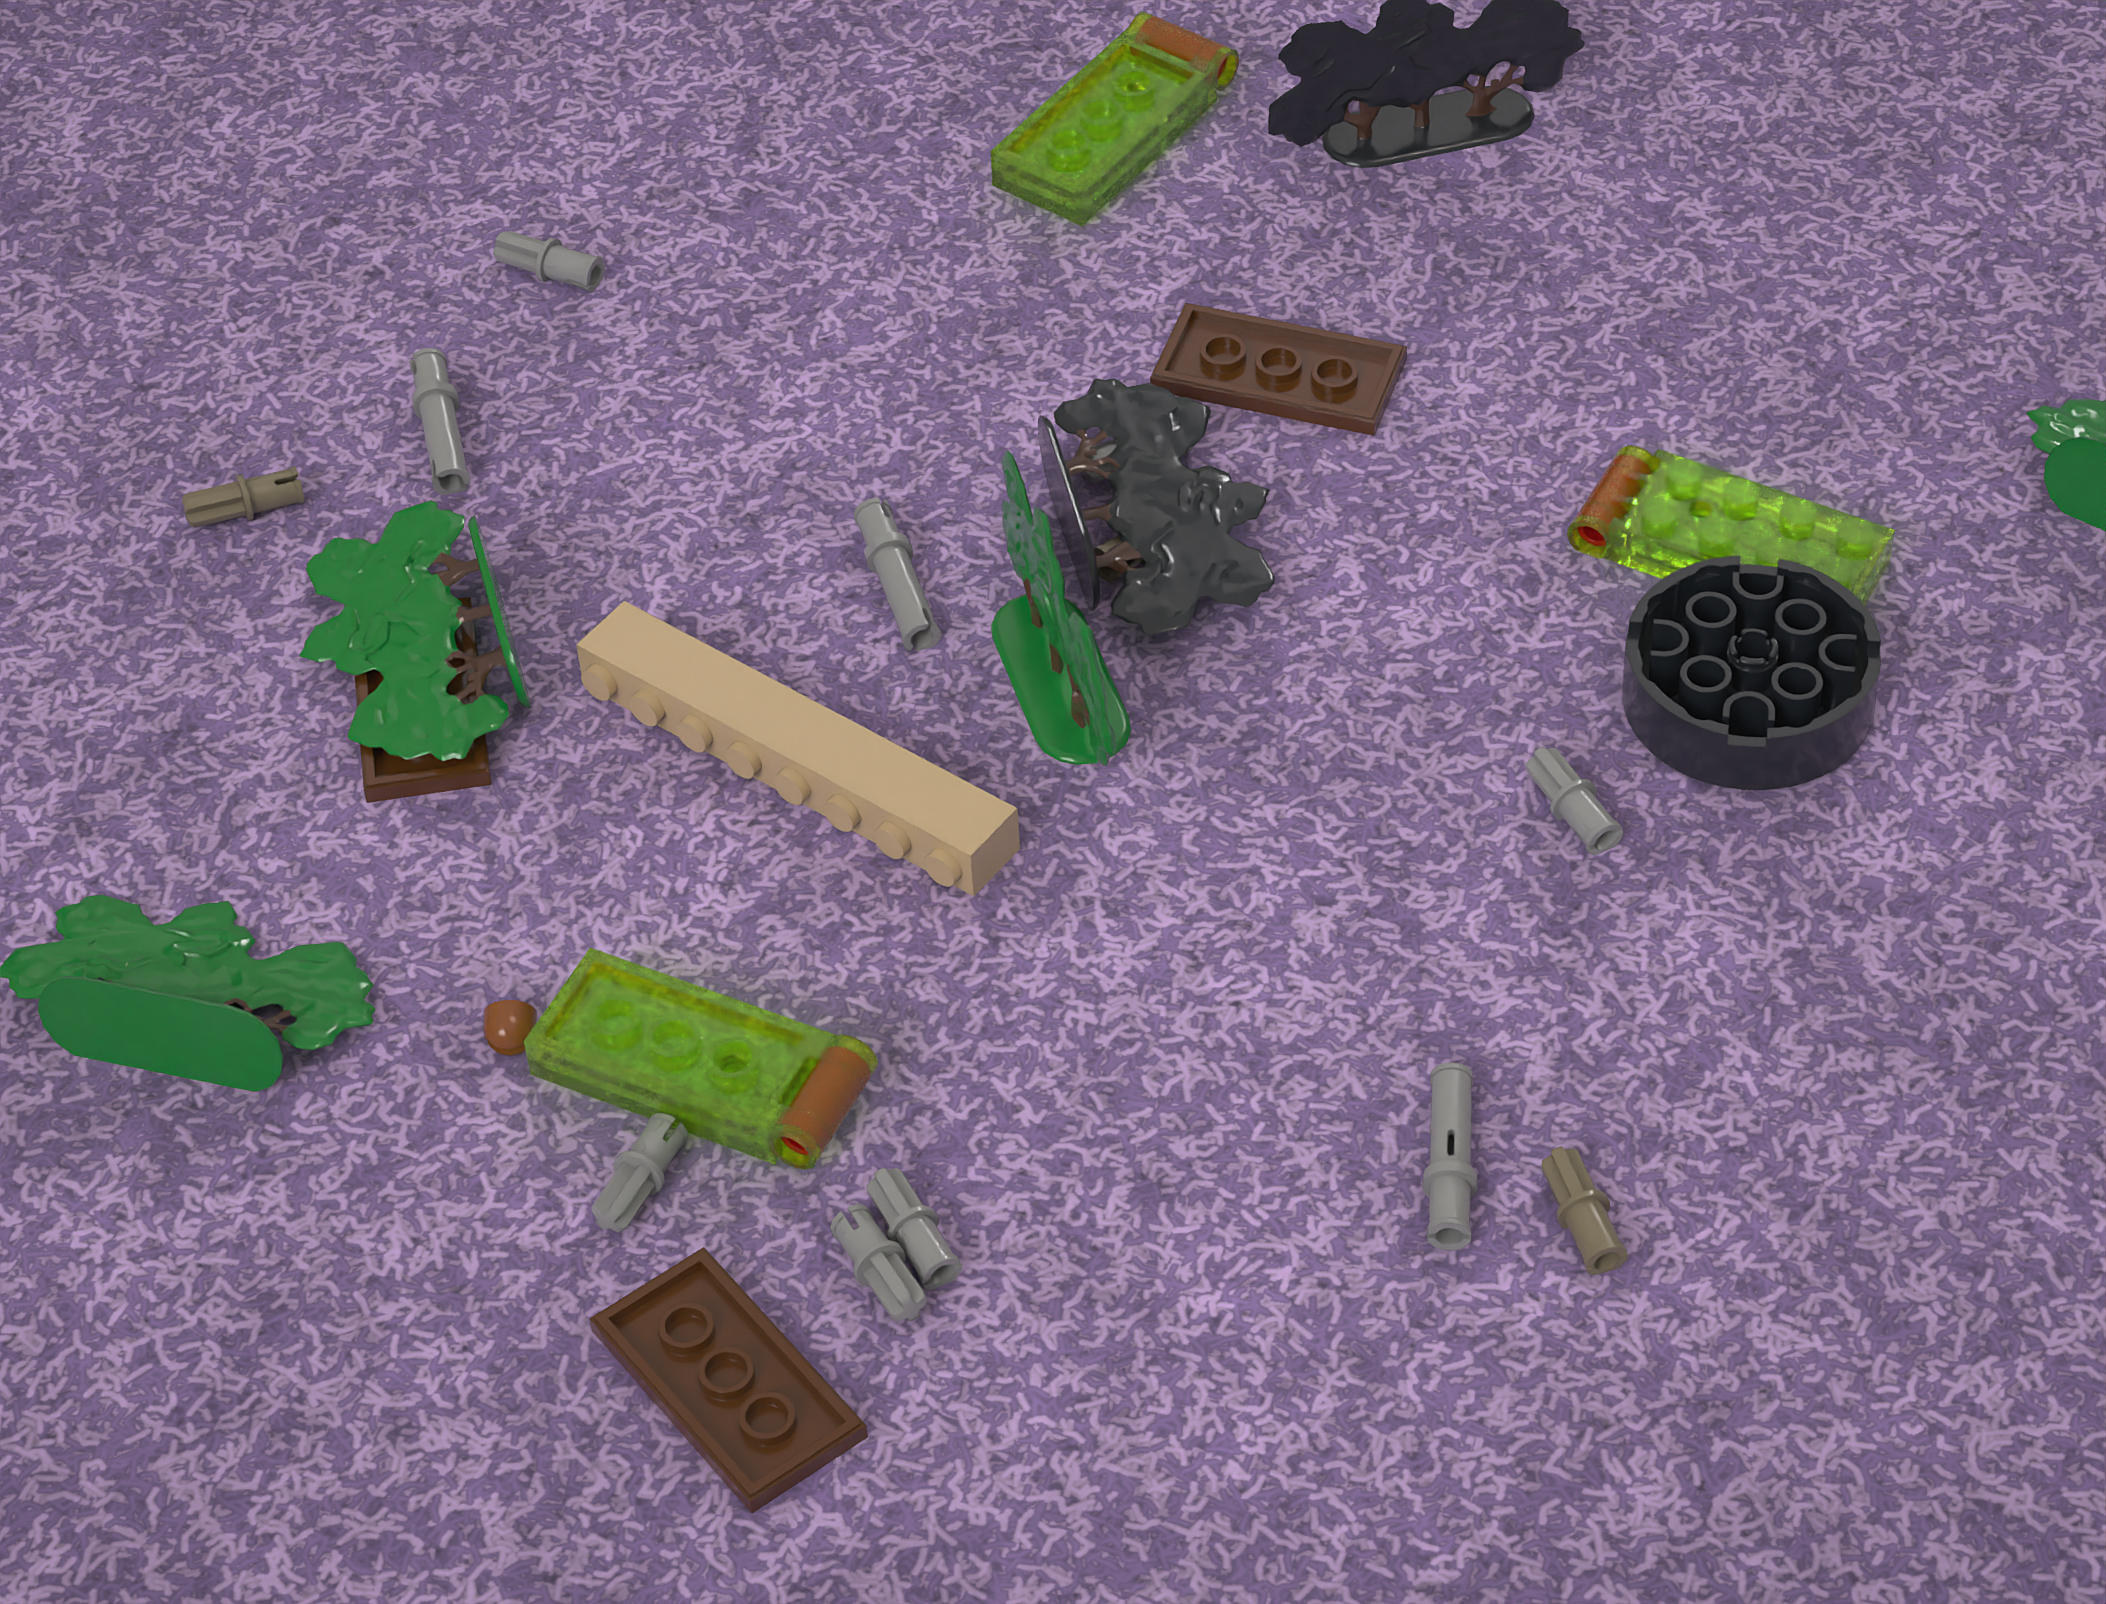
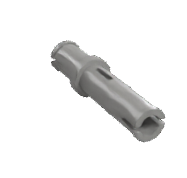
(437, 404)
(890, 558)
(1450, 1177)

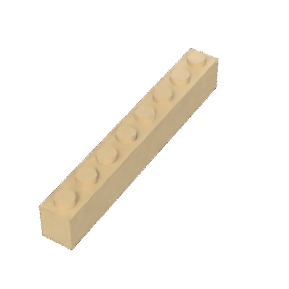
(799, 748)

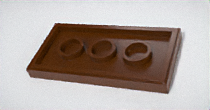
(1279, 368)
(395, 777)
(728, 1379)

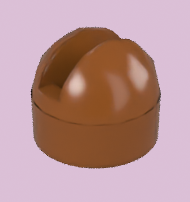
(508, 1025)

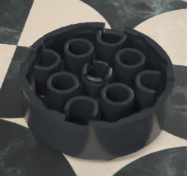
(1751, 673)

